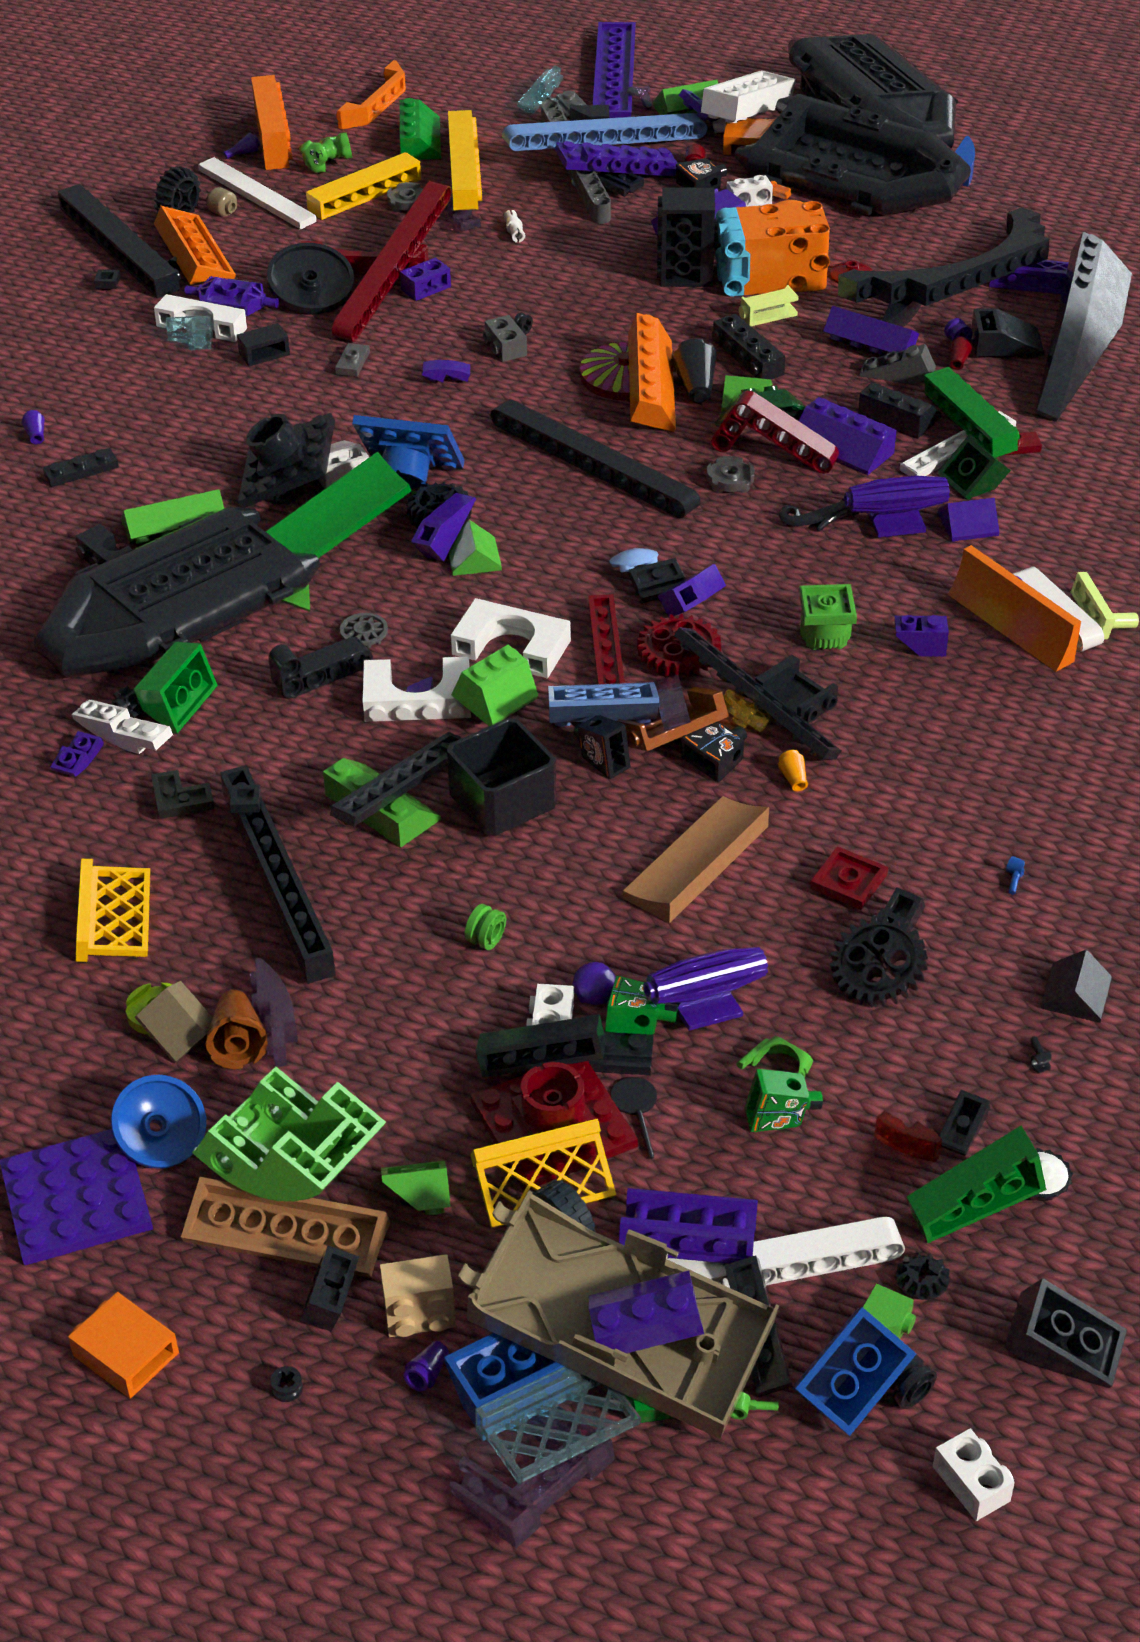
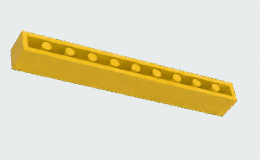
(464, 160)

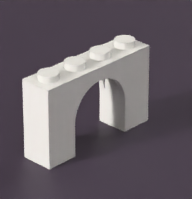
(488, 620)
(387, 703)

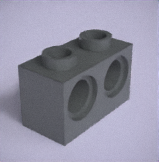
(505, 338)

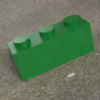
(176, 685)

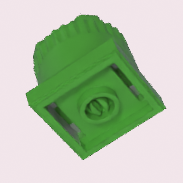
(826, 615)

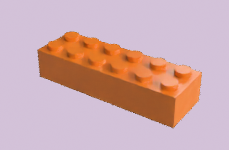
(271, 122)

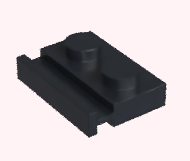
(621, 182)
(655, 578)
(626, 1054)

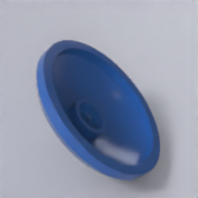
(163, 1102)

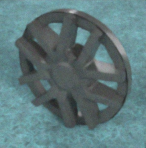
(364, 629)

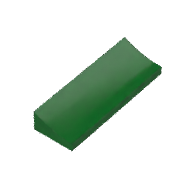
(341, 508)

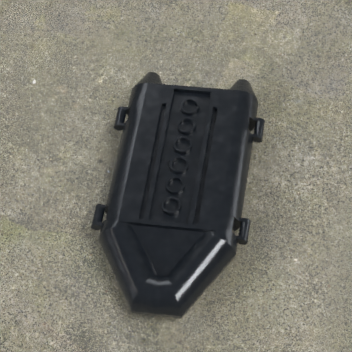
(876, 78)
(854, 157)
(169, 593)

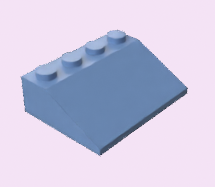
(612, 701)

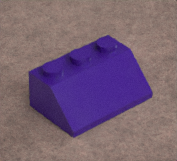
(646, 1313)

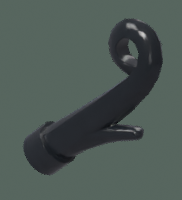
(823, 516)

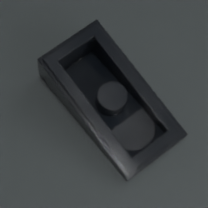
(964, 1122)

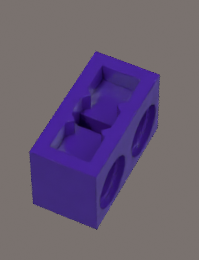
(425, 279)

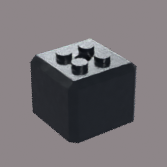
(502, 776)

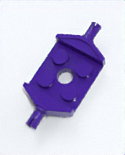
(233, 293)

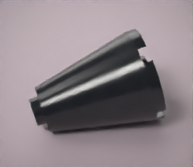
(695, 367)

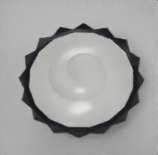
(1056, 1175)

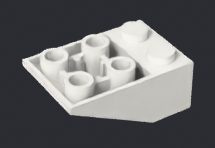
(342, 459)

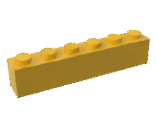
(362, 185)

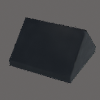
(1077, 987)

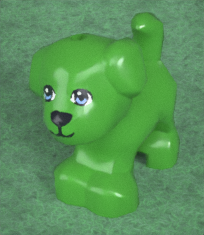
(328, 148)

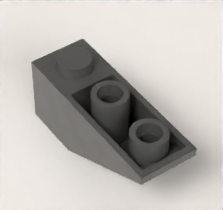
(902, 366)

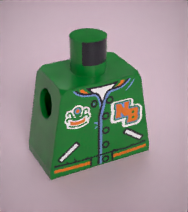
(631, 1010)
(779, 1100)

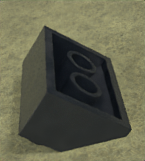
(897, 410)

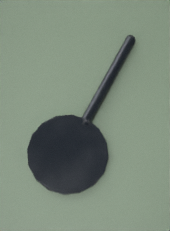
(636, 1097)

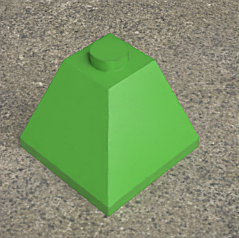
(420, 1185)

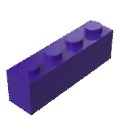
(868, 331)

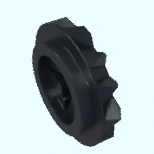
(934, 1283)

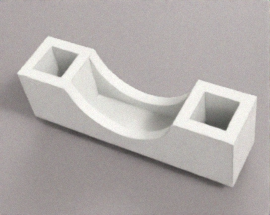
(225, 320)

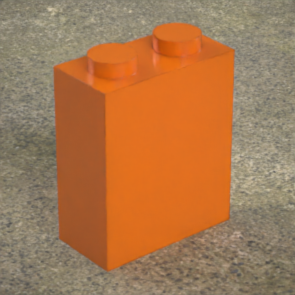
(123, 1344)

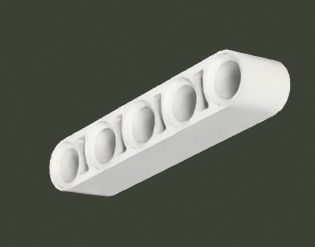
(1090, 631)

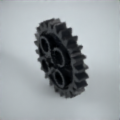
(901, 945)

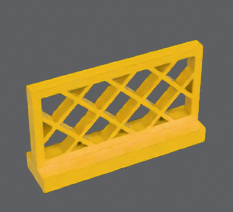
(88, 915)
(537, 1145)

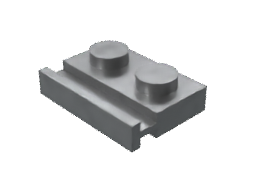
(567, 99)

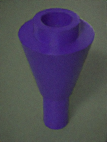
(245, 145)

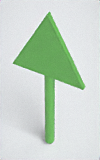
(300, 599)

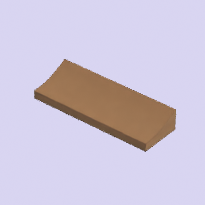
(696, 858)
(283, 1230)

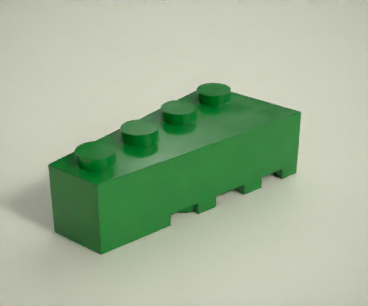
(979, 1186)

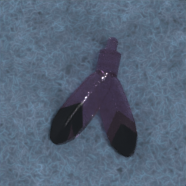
(643, 93)

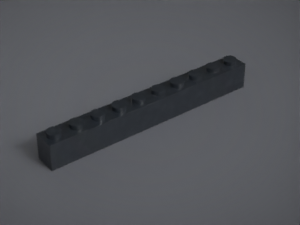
(119, 241)
(282, 884)

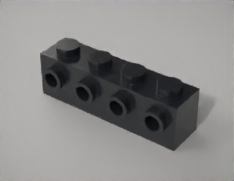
(748, 347)
(532, 1045)

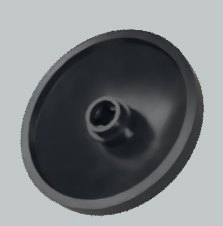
(310, 278)

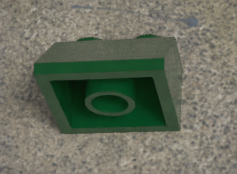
(973, 469)

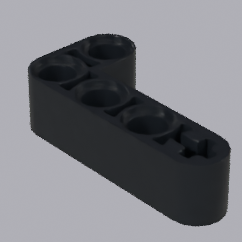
(303, 674)

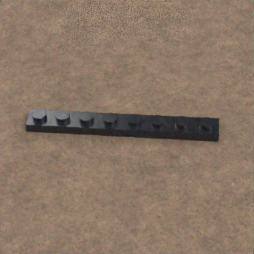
(764, 700)
(393, 782)

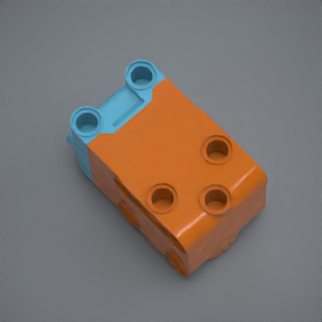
(772, 248)

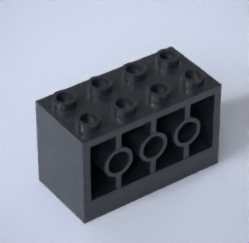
(686, 237)

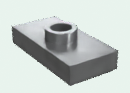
(352, 359)

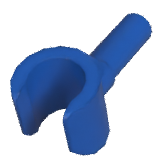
(1016, 867)

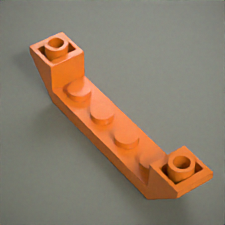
(356, 115)

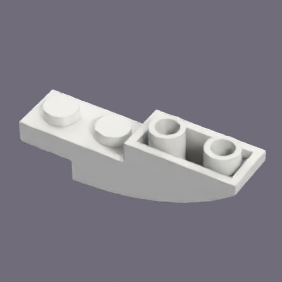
(118, 728)

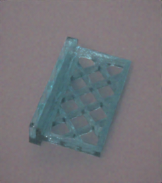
(542, 1399)

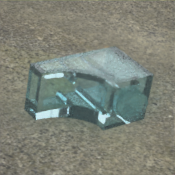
(191, 330)

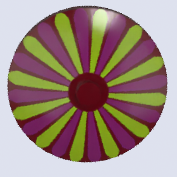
(607, 371)

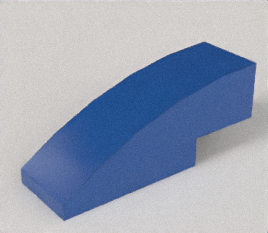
(967, 153)

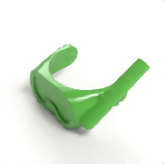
(774, 1046)

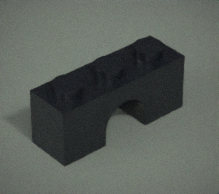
(98, 545)

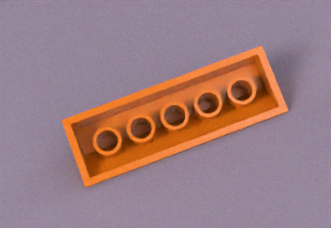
(651, 374)

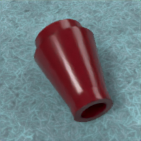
(959, 351)

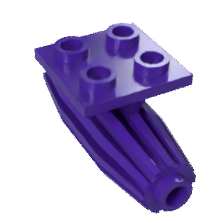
(897, 501)
(704, 984)

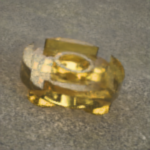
(745, 712)

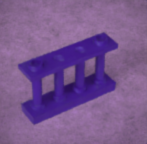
(693, 1224)

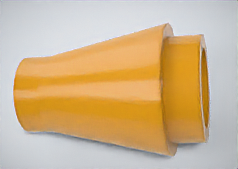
(793, 768)

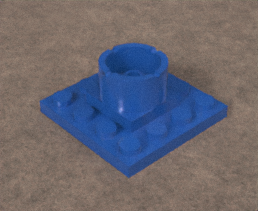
(410, 446)

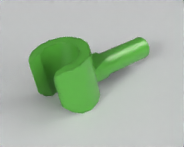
(745, 1404)

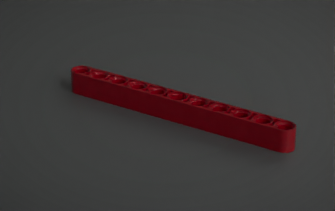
(391, 261)

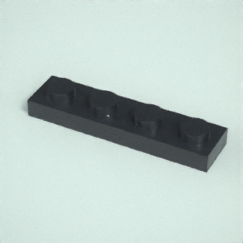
(770, 1370)

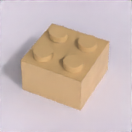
(418, 1296)

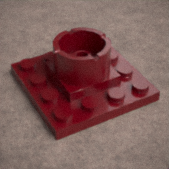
(548, 1100)

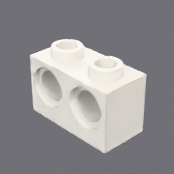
(753, 191)
(551, 1004)
(967, 1477)

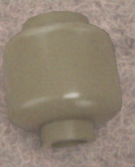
(221, 202)

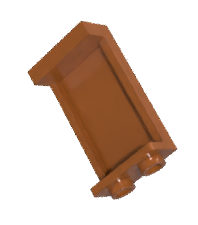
(705, 709)

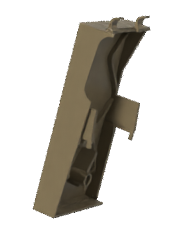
(540, 1294)

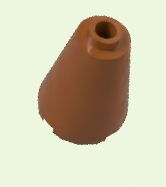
(235, 1032)

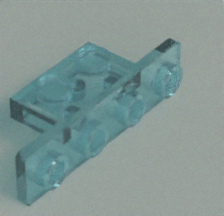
(541, 90)

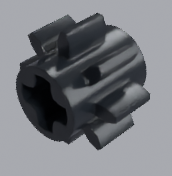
(127, 699)

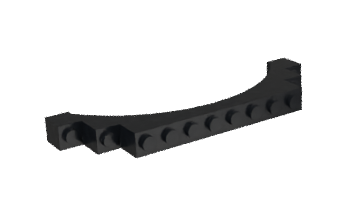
(929, 285)

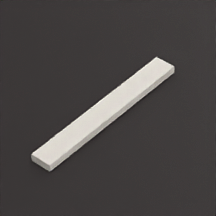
(257, 193)

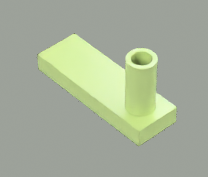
(1094, 605)

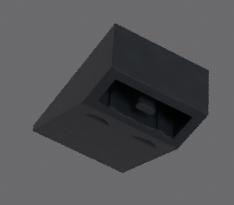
(1003, 335)

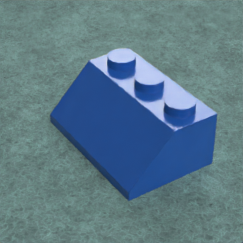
(493, 1370)
(854, 1370)

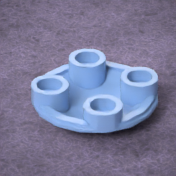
(633, 557)

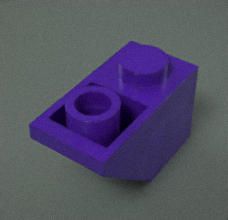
(923, 634)

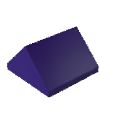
(970, 519)

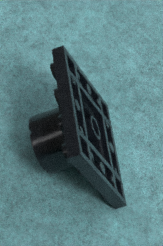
(284, 456)

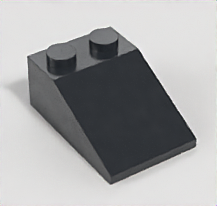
(1065, 1335)

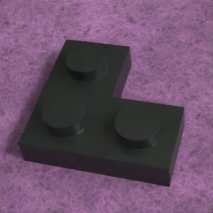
(174, 800)

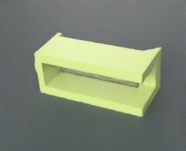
(768, 306)

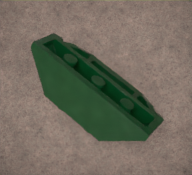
(780, 398)

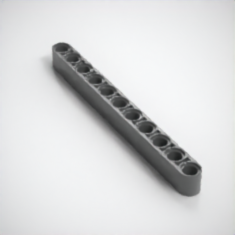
(586, 182)

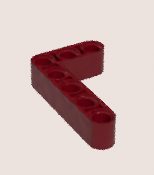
(778, 428)

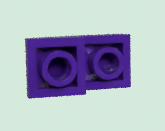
(437, 370)
(78, 755)

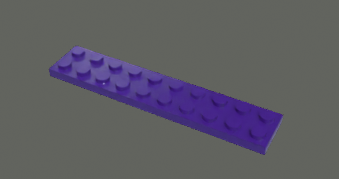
(614, 67)

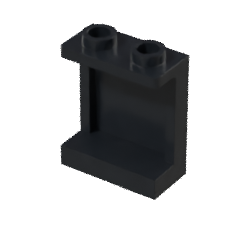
(797, 690)

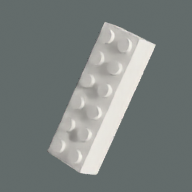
(746, 96)

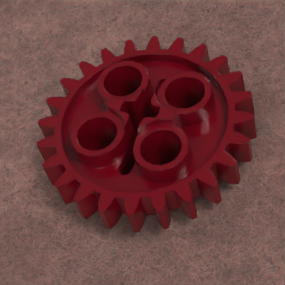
(663, 650)

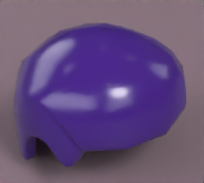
(594, 983)

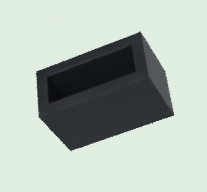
(263, 344)

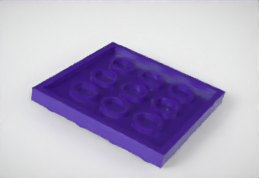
(73, 1196)

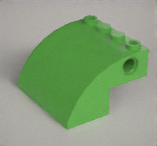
(286, 1141)

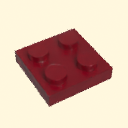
(849, 878)

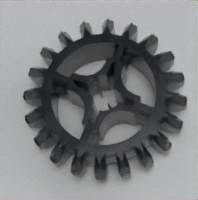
(178, 190)
(429, 498)

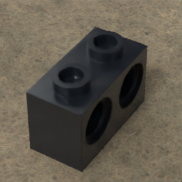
(329, 1288)

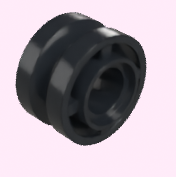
(913, 1383)

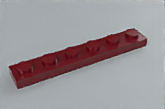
(605, 639)

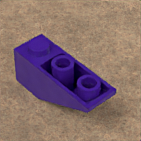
(442, 526)
(692, 591)

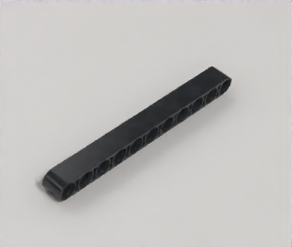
(595, 458)

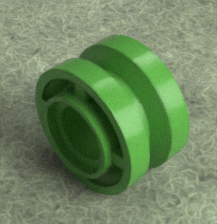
(485, 926)

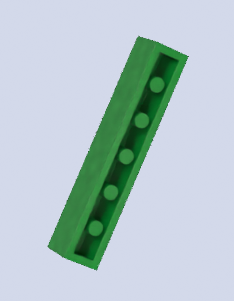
(971, 412)

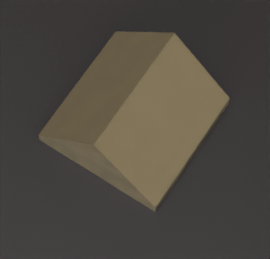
(175, 1021)

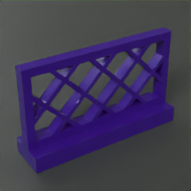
(1041, 277)

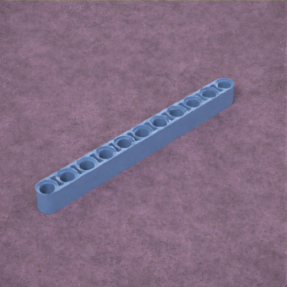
(605, 131)

